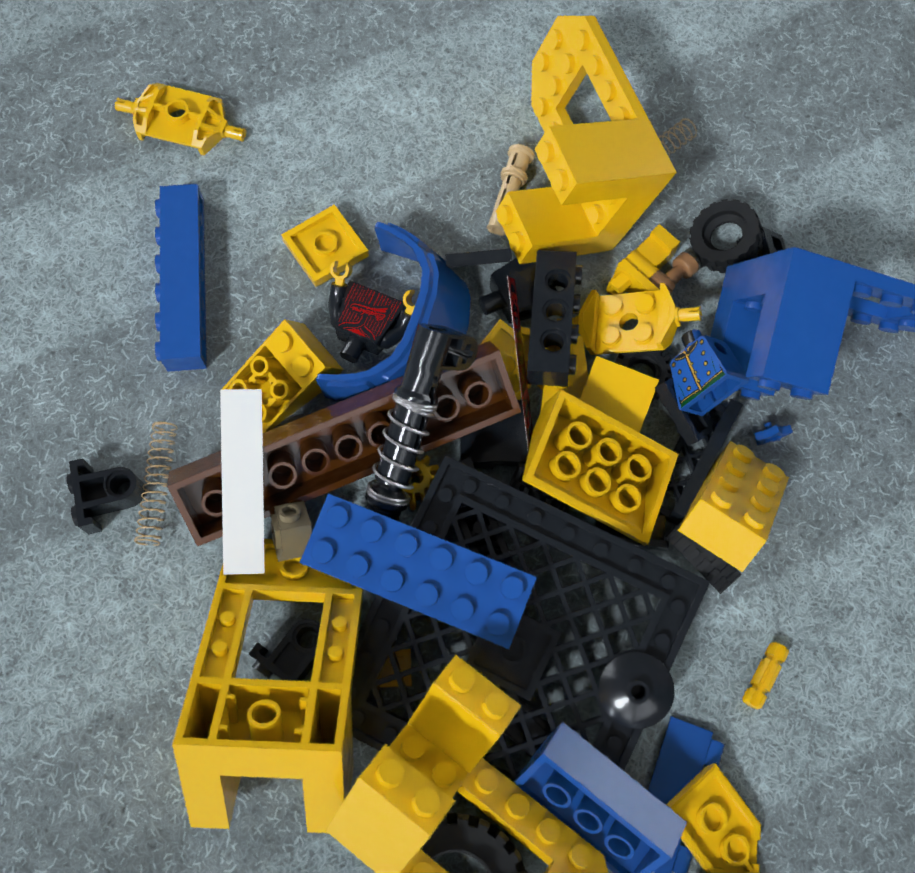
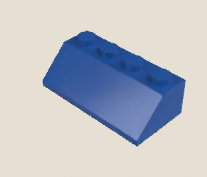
(601, 803)

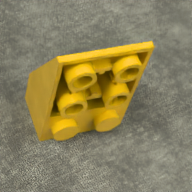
(285, 371)

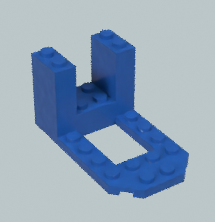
(790, 314)

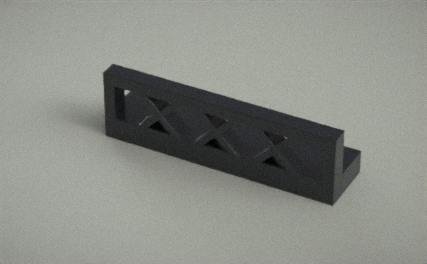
(706, 459)

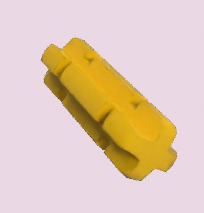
(765, 675)

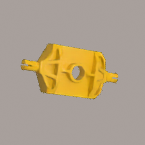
(199, 127)
(658, 317)

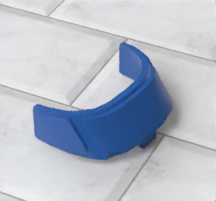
(441, 301)

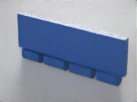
(679, 761)

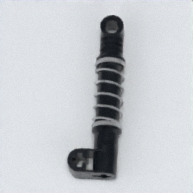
(432, 351)

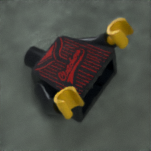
(365, 316)

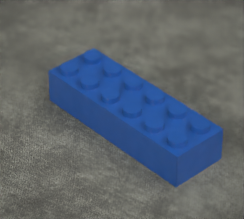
(418, 570)

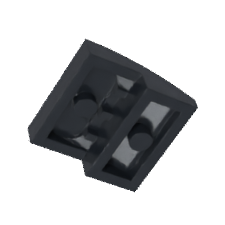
(498, 443)

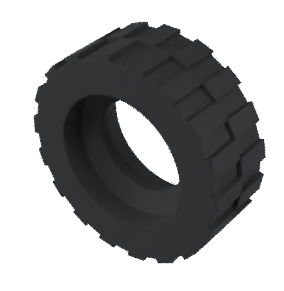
(717, 215)
(708, 564)

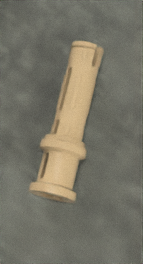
(513, 178)

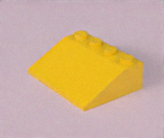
(599, 466)

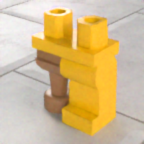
(642, 266)

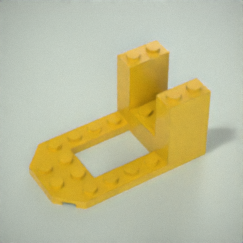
(597, 170)
(270, 725)
(433, 757)

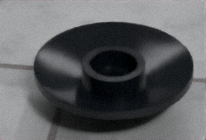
(616, 687)

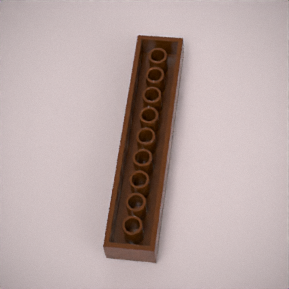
(343, 441)

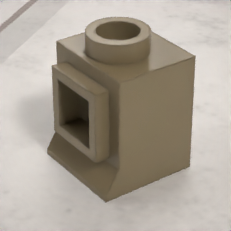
(290, 530)

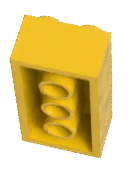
(735, 506)

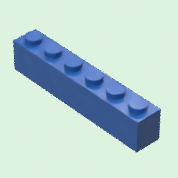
(181, 278)

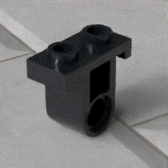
(98, 493)
(288, 659)

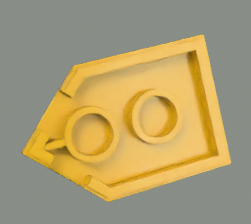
(719, 824)

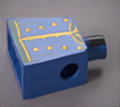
(705, 373)

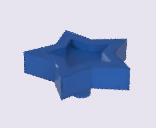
(772, 433)

